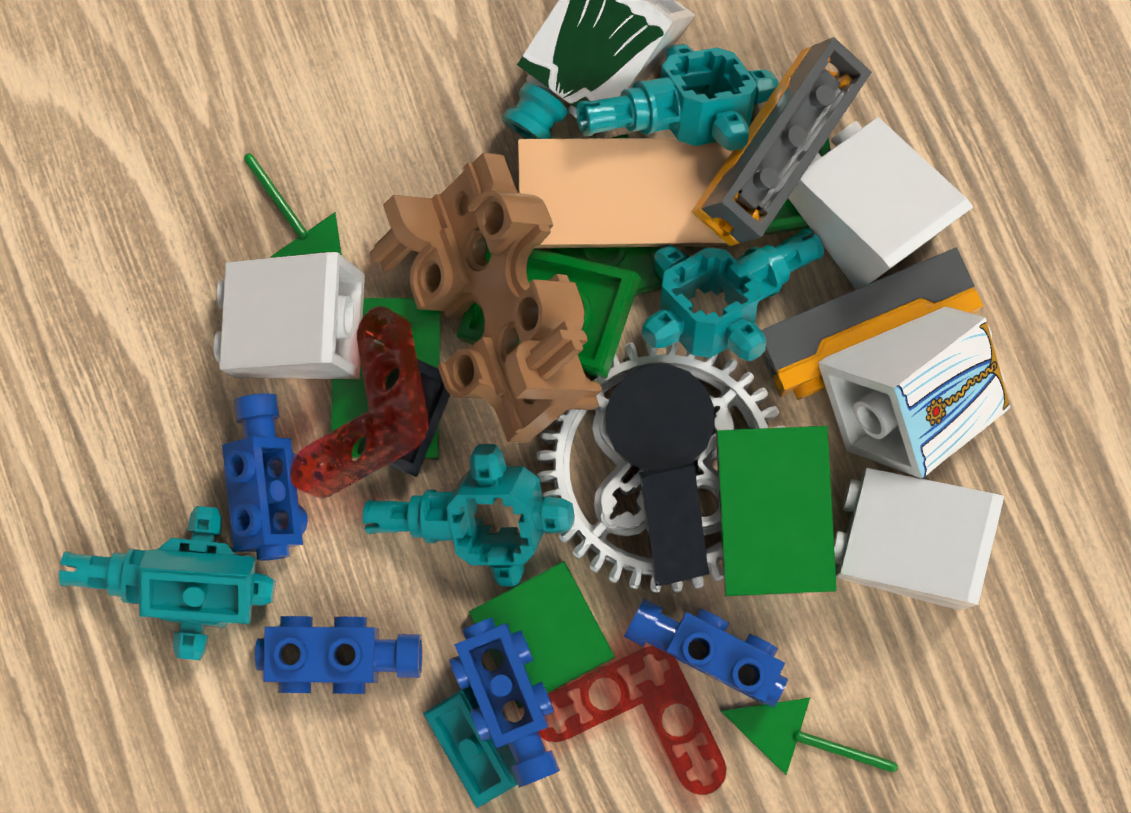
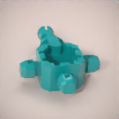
(684, 100)
(743, 281)
(451, 515)
(121, 576)

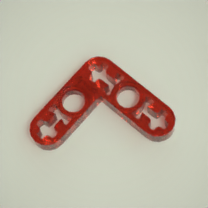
(384, 413)
(655, 701)

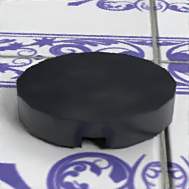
(659, 418)

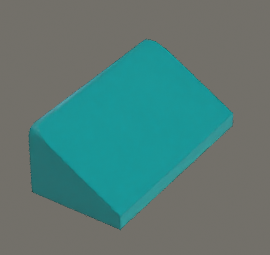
(196, 586)
(479, 764)

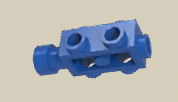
(258, 487)
(723, 651)
(319, 655)
(499, 687)

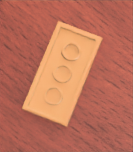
(621, 190)

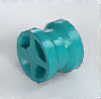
(534, 113)

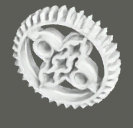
(626, 525)

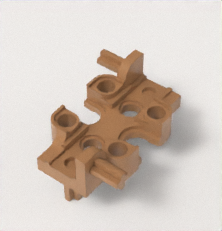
(522, 381)

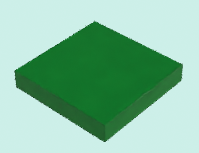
(555, 625)

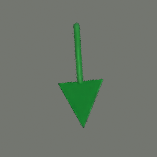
(318, 239)
(778, 731)

